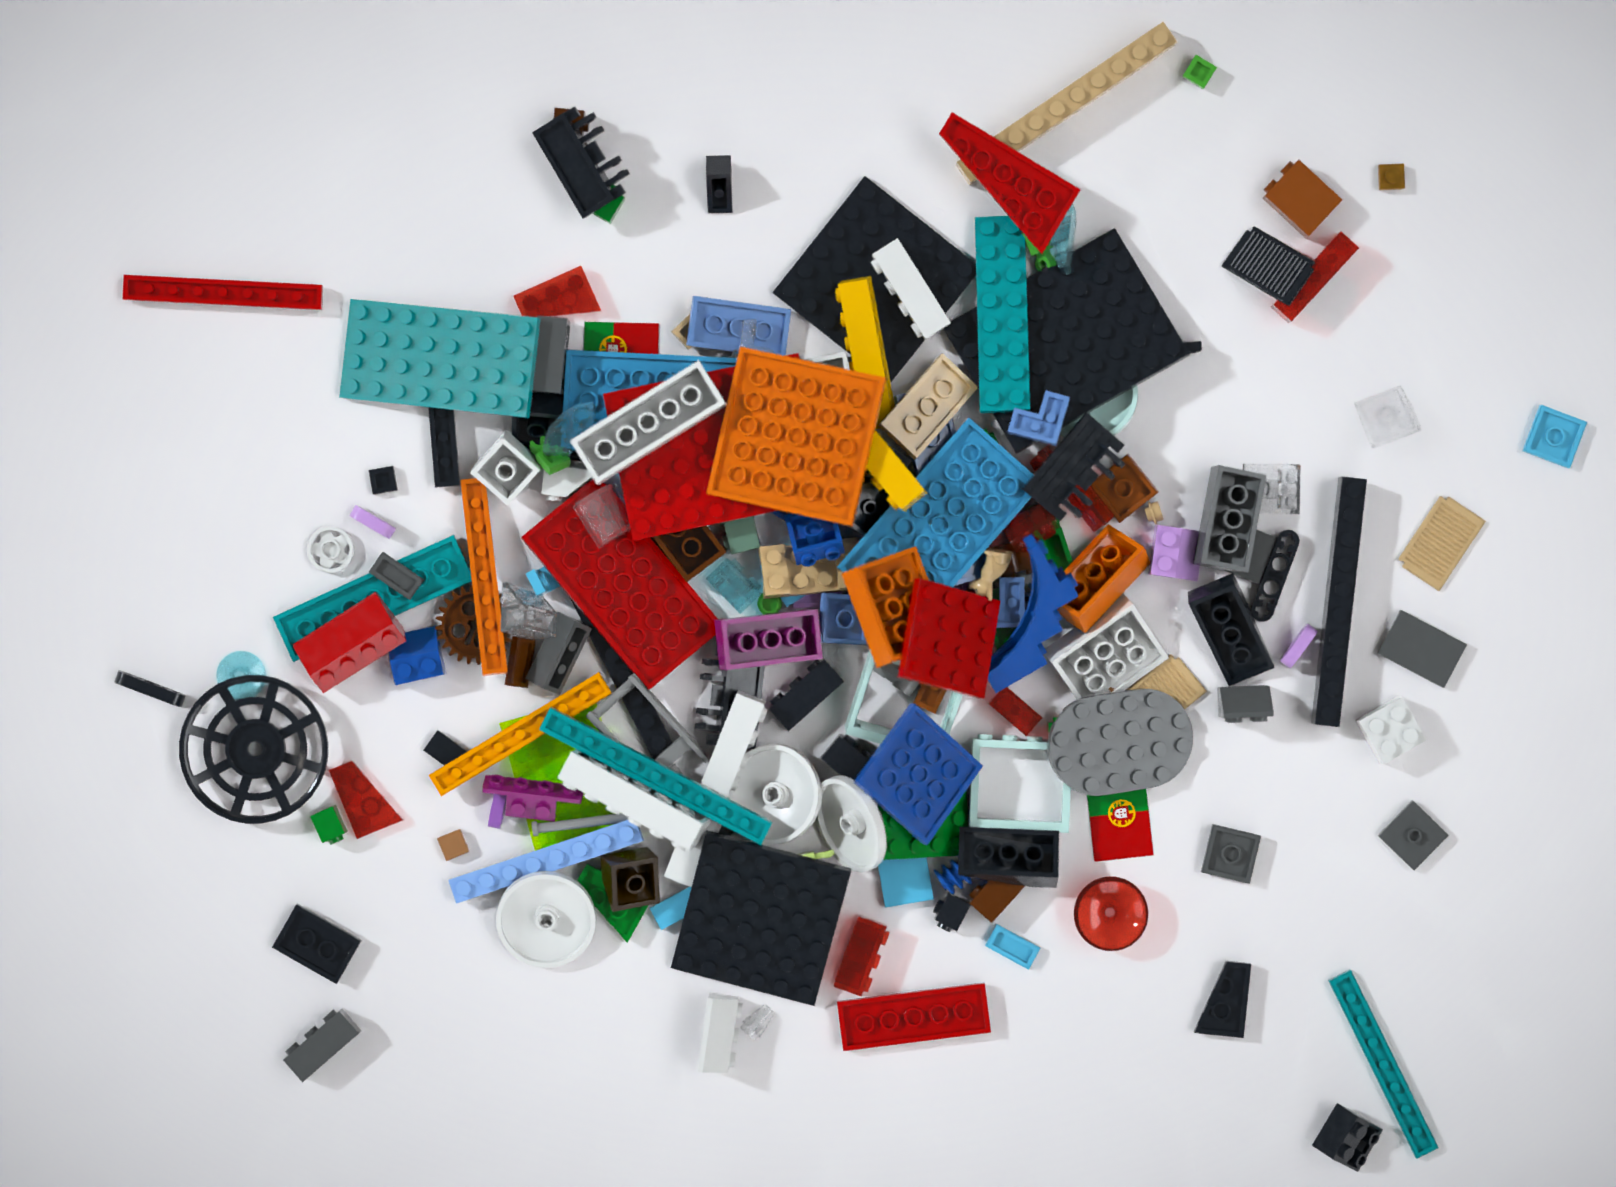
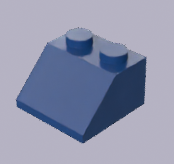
(417, 657)

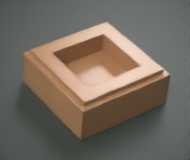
(453, 844)

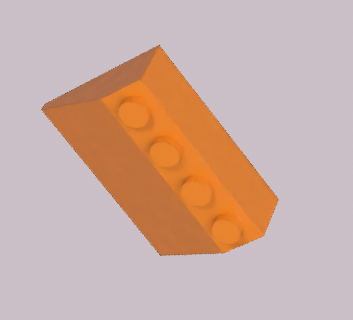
(882, 601)

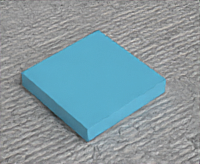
(1554, 436)
(905, 881)

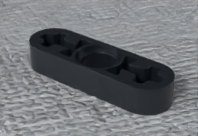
(150, 688)

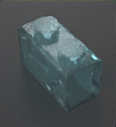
(734, 584)

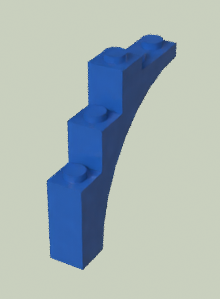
(1024, 648)

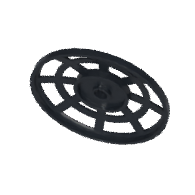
(238, 752)

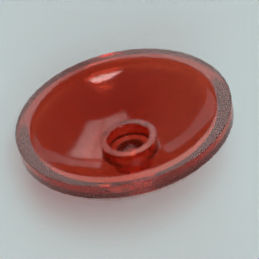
(1123, 926)

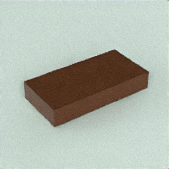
(519, 661)

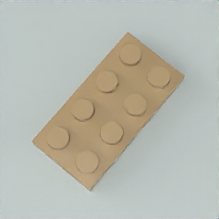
(928, 406)

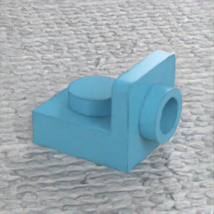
(541, 581)

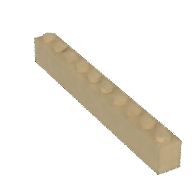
(1083, 91)

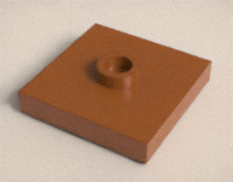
(1127, 490)

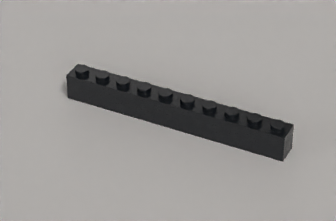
(1338, 601)

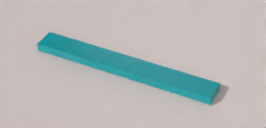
(1383, 1064)

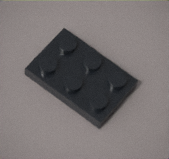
(316, 943)

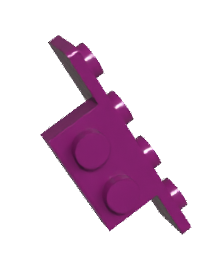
(530, 797)

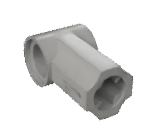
(890, 672)

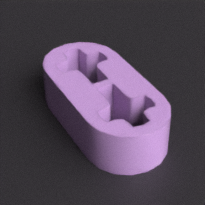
(372, 521)
(1298, 645)

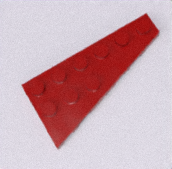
(1021, 187)

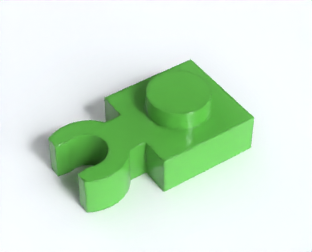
(550, 464)

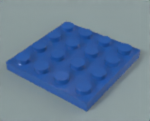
(918, 774)

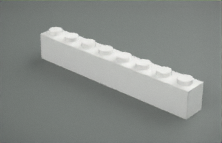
(722, 772)

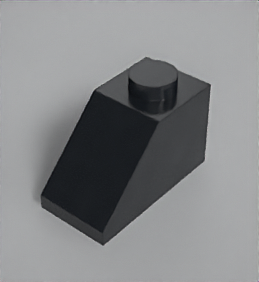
(719, 184)

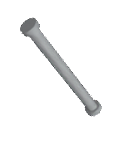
(577, 823)

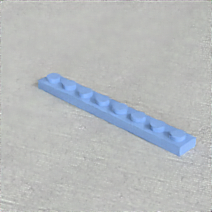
(545, 859)

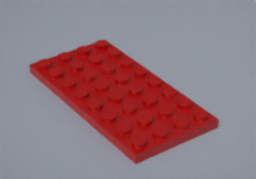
(624, 591)

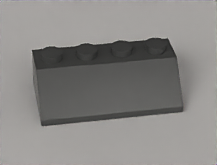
(1229, 519)

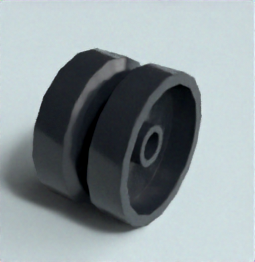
(870, 507)

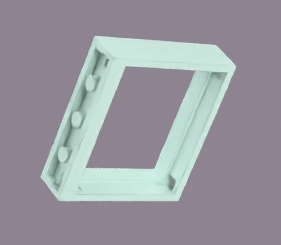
(876, 732)
(1011, 741)

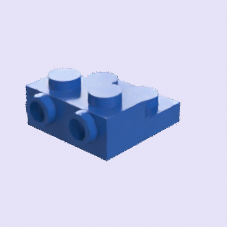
(813, 539)

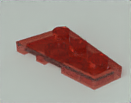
(559, 296)
(363, 803)

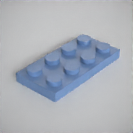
(719, 324)

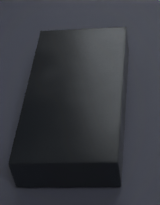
(443, 748)

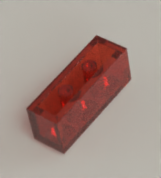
(861, 955)

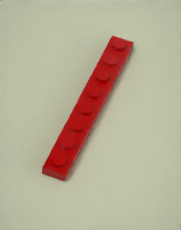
(222, 292)

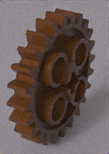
(455, 614)

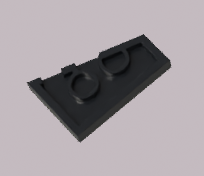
(1227, 1003)

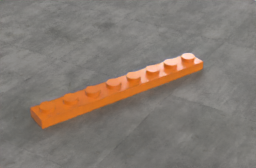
(483, 577)

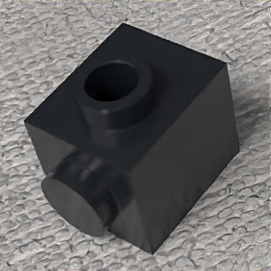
(950, 912)

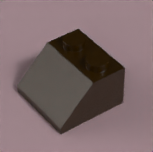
(631, 878)

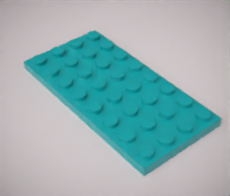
(440, 358)

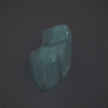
(567, 427)

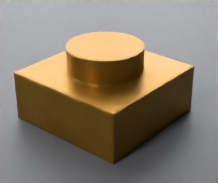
(1391, 176)

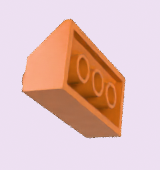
(1102, 576)

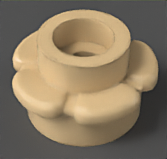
(1154, 512)

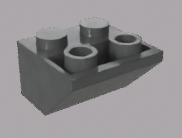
(1245, 702)

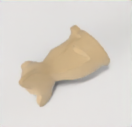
(993, 567)

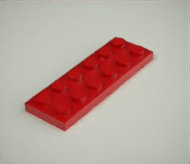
(913, 1016)

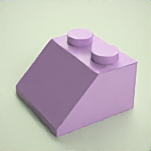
(1174, 553)

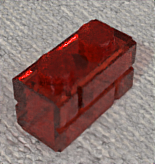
(1015, 710)

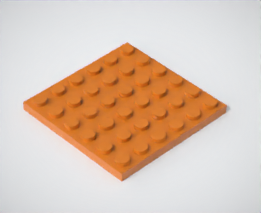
(796, 436)

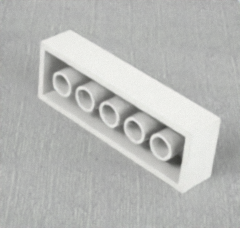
(648, 423)
(634, 799)

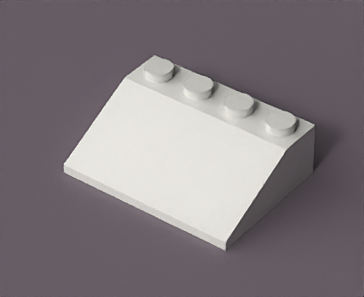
(1109, 654)

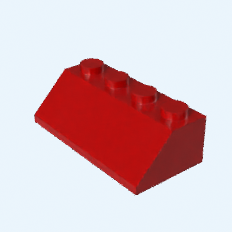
(350, 642)

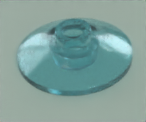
(246, 663)

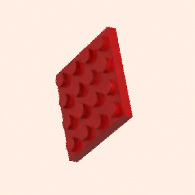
(949, 638)

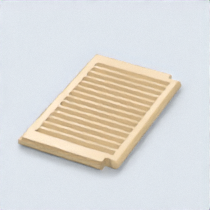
(1441, 542)
(1173, 679)

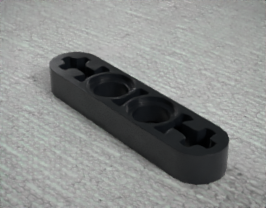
(1277, 576)

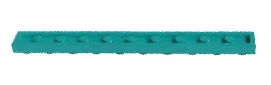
(655, 775)

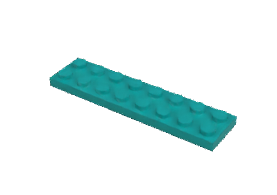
(1002, 315)
(439, 564)

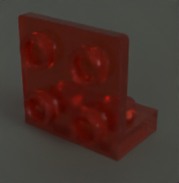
(1033, 521)

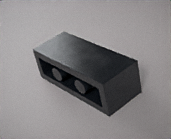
(805, 693)

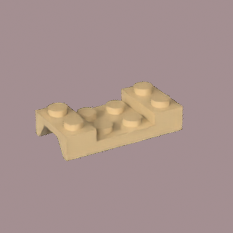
(786, 578)

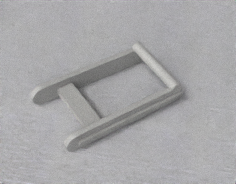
(672, 752)

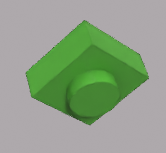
(1199, 72)

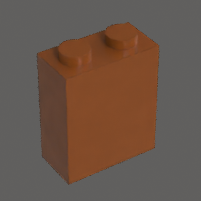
(1301, 198)

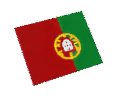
(621, 337)
(1120, 825)

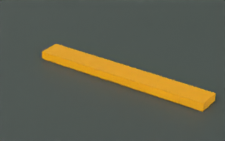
(517, 735)

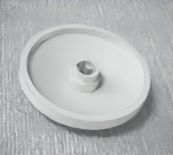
(781, 788)
(851, 824)
(546, 919)

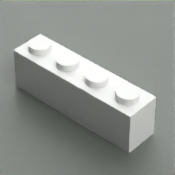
(910, 289)

